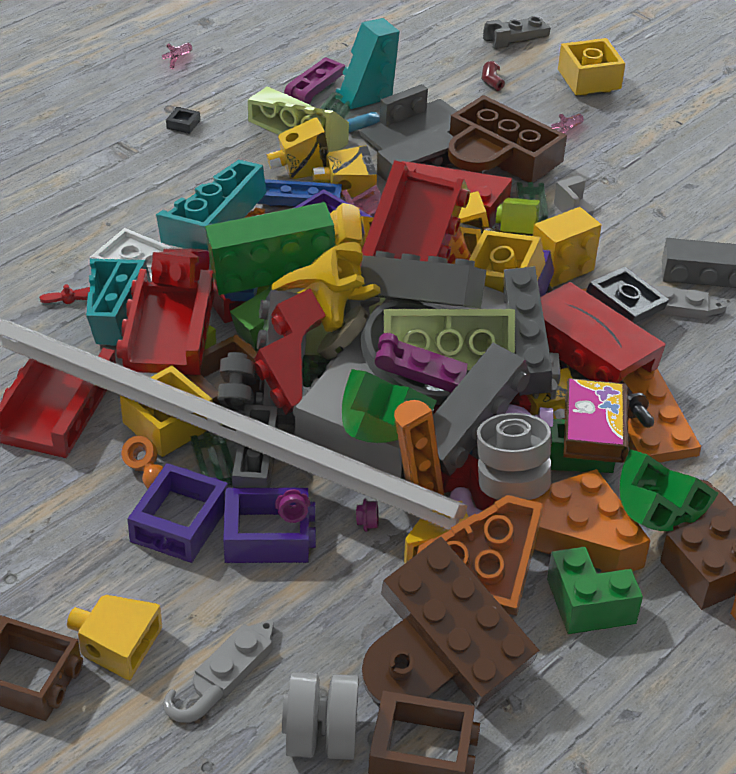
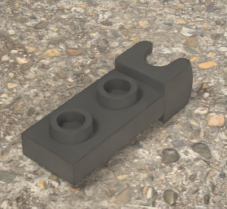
(514, 30)

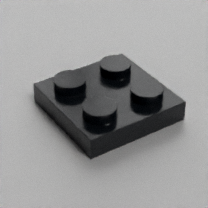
(627, 295)

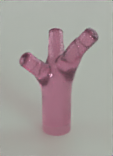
(176, 52)
(568, 122)

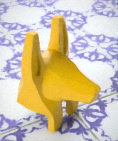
(333, 281)

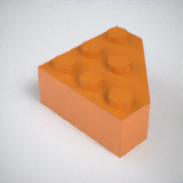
(590, 515)
(498, 546)

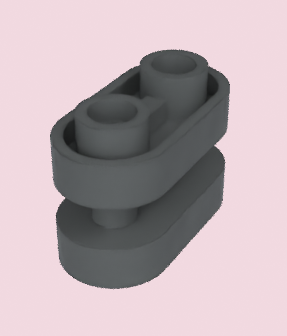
(238, 374)

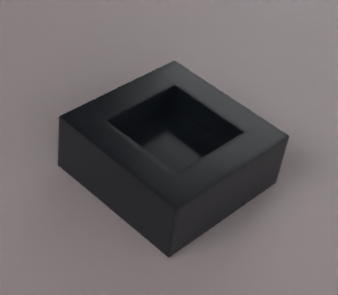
(183, 120)

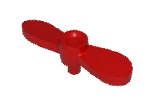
(67, 295)

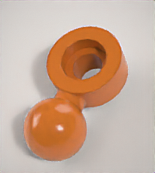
(129, 455)

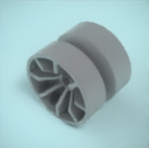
(514, 456)
(309, 713)

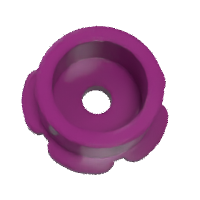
(296, 512)
(368, 514)

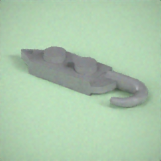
(689, 303)
(225, 670)

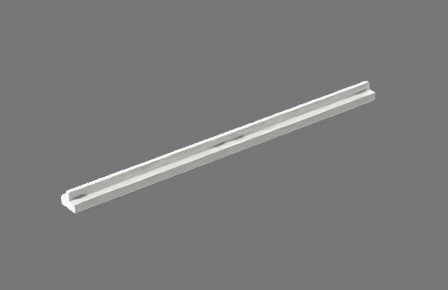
(249, 432)

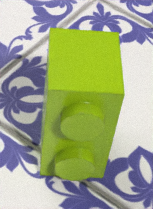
(518, 215)

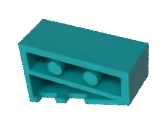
(372, 64)
(108, 296)

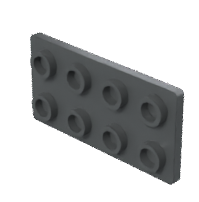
(407, 117)

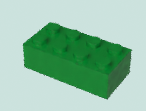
(267, 246)

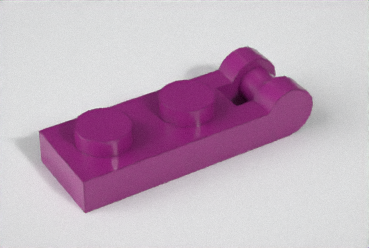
(314, 80)
(418, 363)

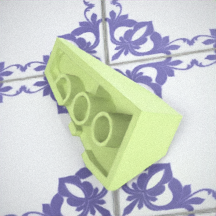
(453, 332)

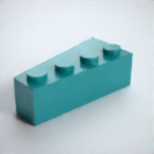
(225, 199)

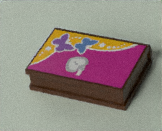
(596, 420)

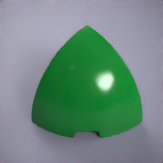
(371, 406)
(661, 496)

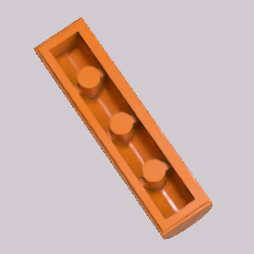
(418, 445)

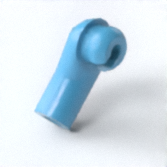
(363, 121)

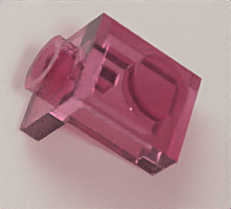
(366, 201)

